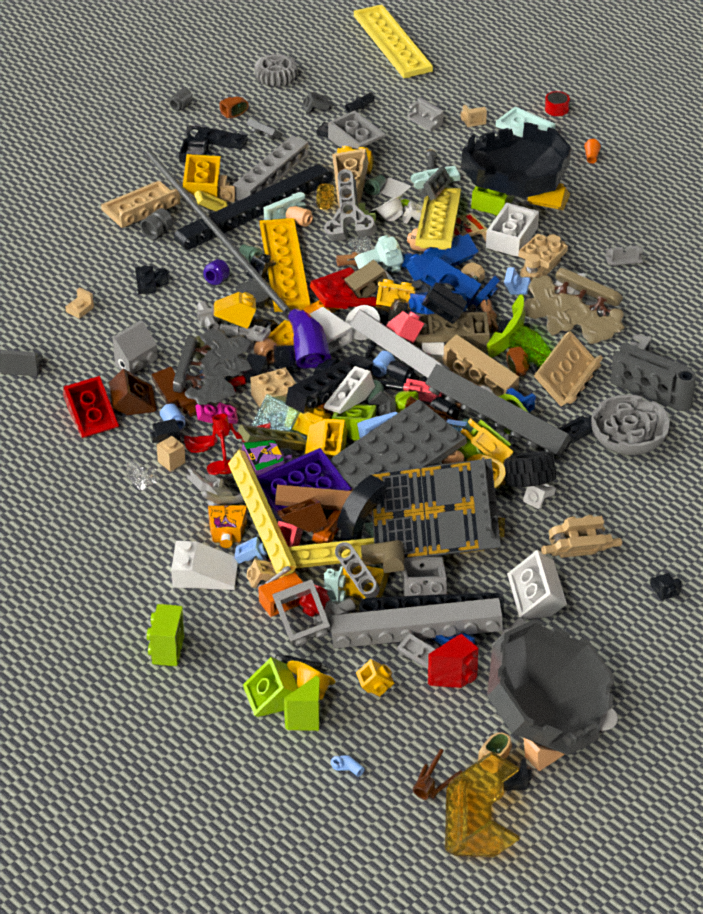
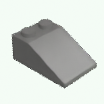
(353, 131)

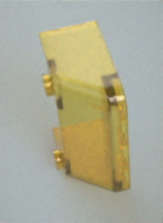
(468, 809)

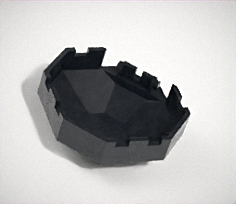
(516, 163)

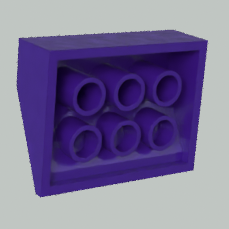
(309, 470)

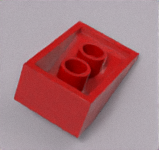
(89, 407)

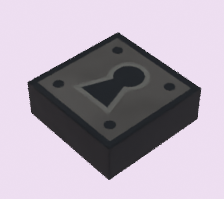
(323, 130)

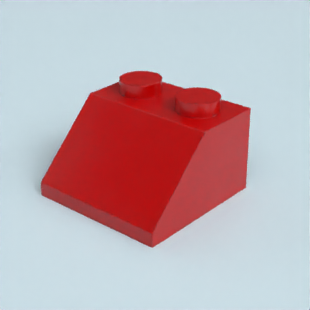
(453, 663)

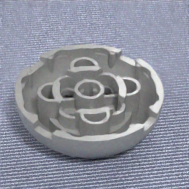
(630, 424)

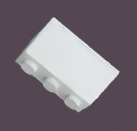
(536, 587)

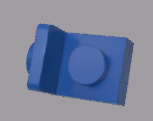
(528, 401)

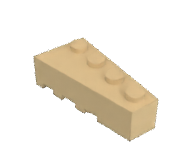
(357, 163)
(478, 367)

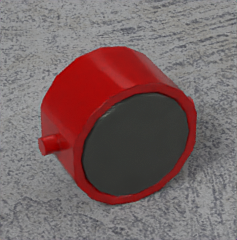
(557, 103)

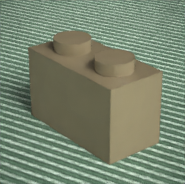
(365, 280)

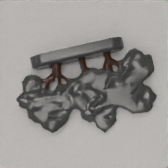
(216, 365)

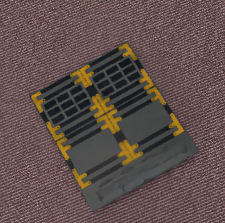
(439, 509)

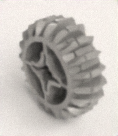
(276, 70)

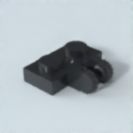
(148, 279)

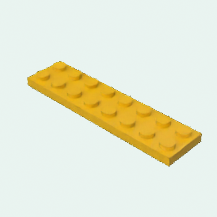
(288, 274)

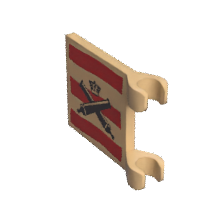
(469, 225)

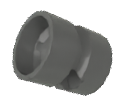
(156, 223)

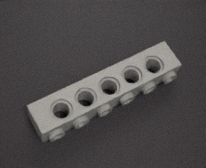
(272, 167)

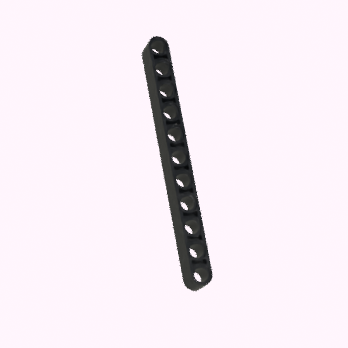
(252, 206)

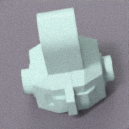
(386, 254)

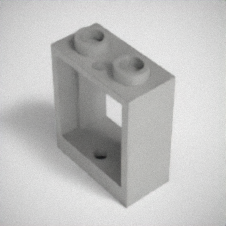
(414, 575)
(296, 592)

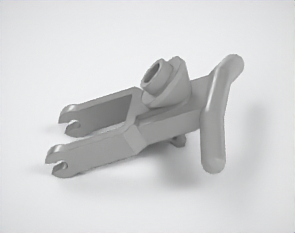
(215, 490)

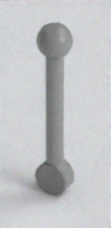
(286, 569)

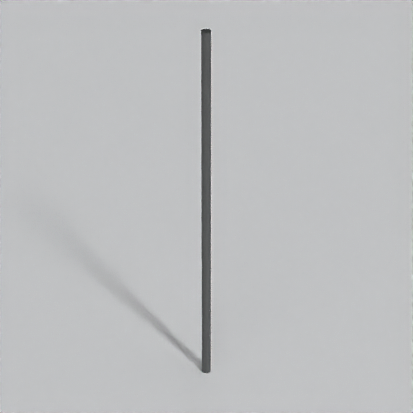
(252, 271)

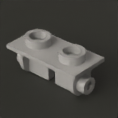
(616, 256)

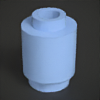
(381, 362)
(170, 412)

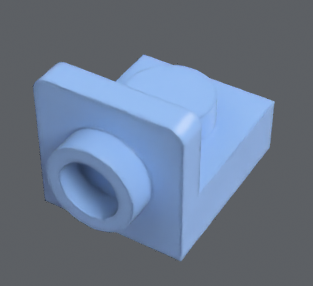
(516, 284)
(250, 549)

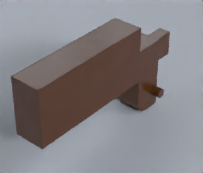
(164, 383)

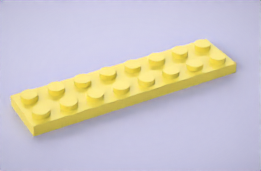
(393, 41)
(438, 220)

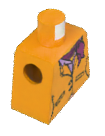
(227, 524)

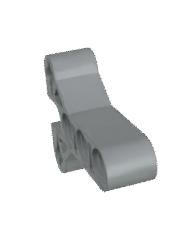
(341, 219)

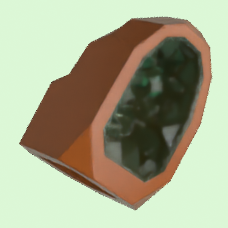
(233, 106)
(518, 361)

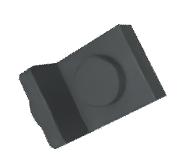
(316, 100)
(384, 403)

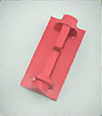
(421, 388)

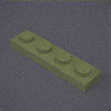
(282, 438)

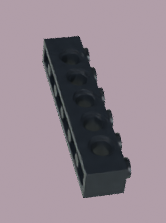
(320, 386)

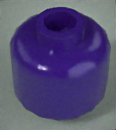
(216, 272)

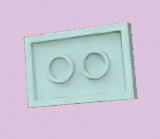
(517, 117)

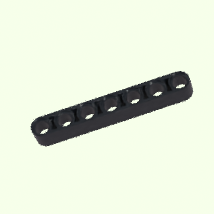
(387, 603)

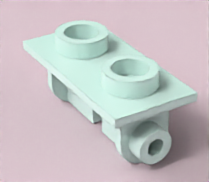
(334, 584)

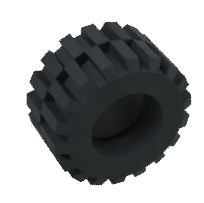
(530, 469)

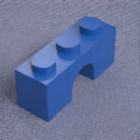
(442, 272)

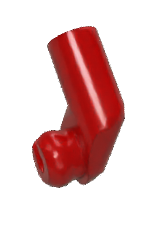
(237, 381)

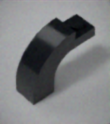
(358, 505)

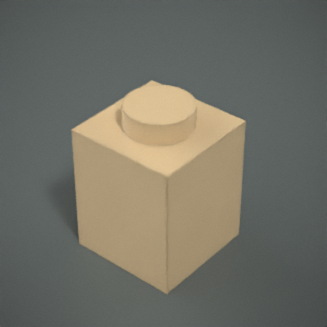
(171, 453)

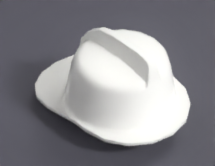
(391, 210)

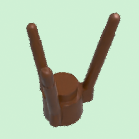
(426, 785)

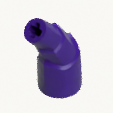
(308, 340)

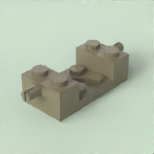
(470, 326)

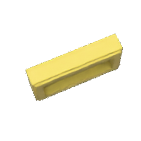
(209, 201)

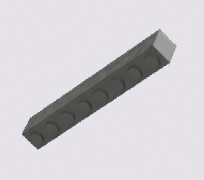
(501, 412)

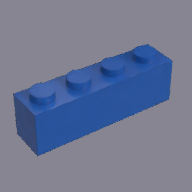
(460, 252)

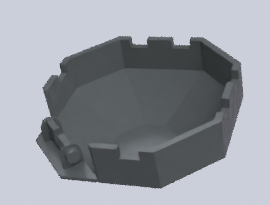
(549, 686)

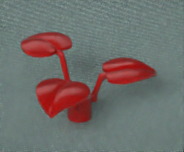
(202, 443)

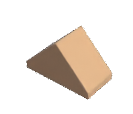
(540, 755)

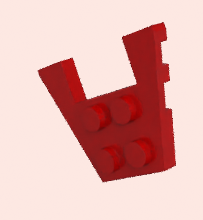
(335, 292)

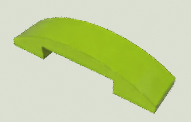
(500, 342)

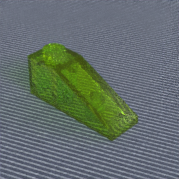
(531, 343)

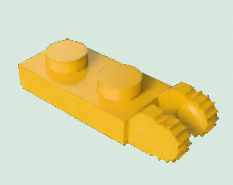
(487, 442)

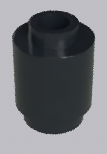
(400, 371)
(443, 405)

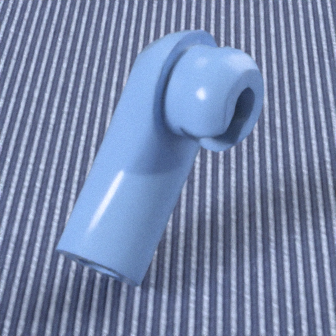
(347, 763)

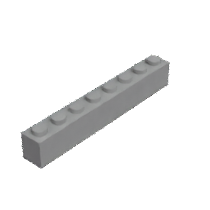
(419, 621)

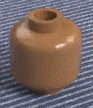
(266, 349)

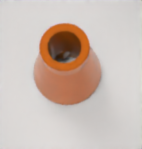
(592, 150)

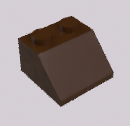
(131, 394)
(305, 515)

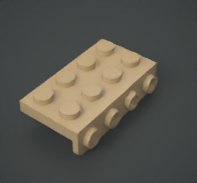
(140, 203)
(567, 369)

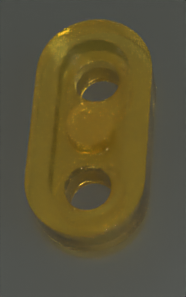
(325, 196)

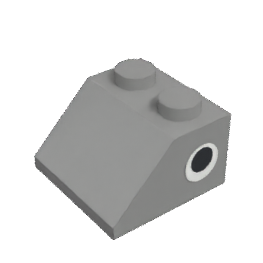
(134, 348)

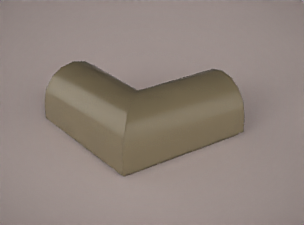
(388, 553)

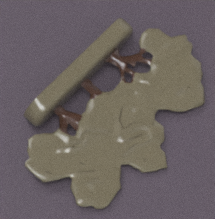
(569, 310)

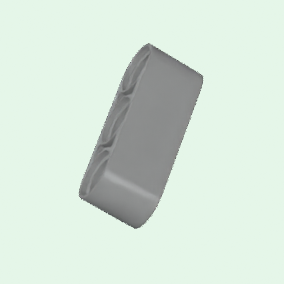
(353, 561)

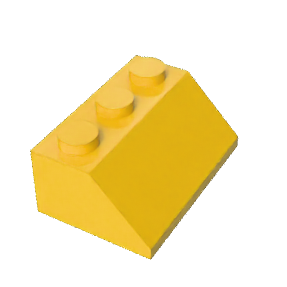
(202, 174)

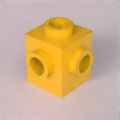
(375, 677)

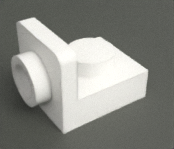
(411, 210)
(536, 494)

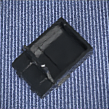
(193, 145)

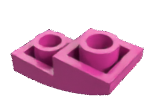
(207, 411)

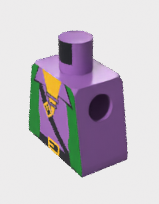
(265, 455)

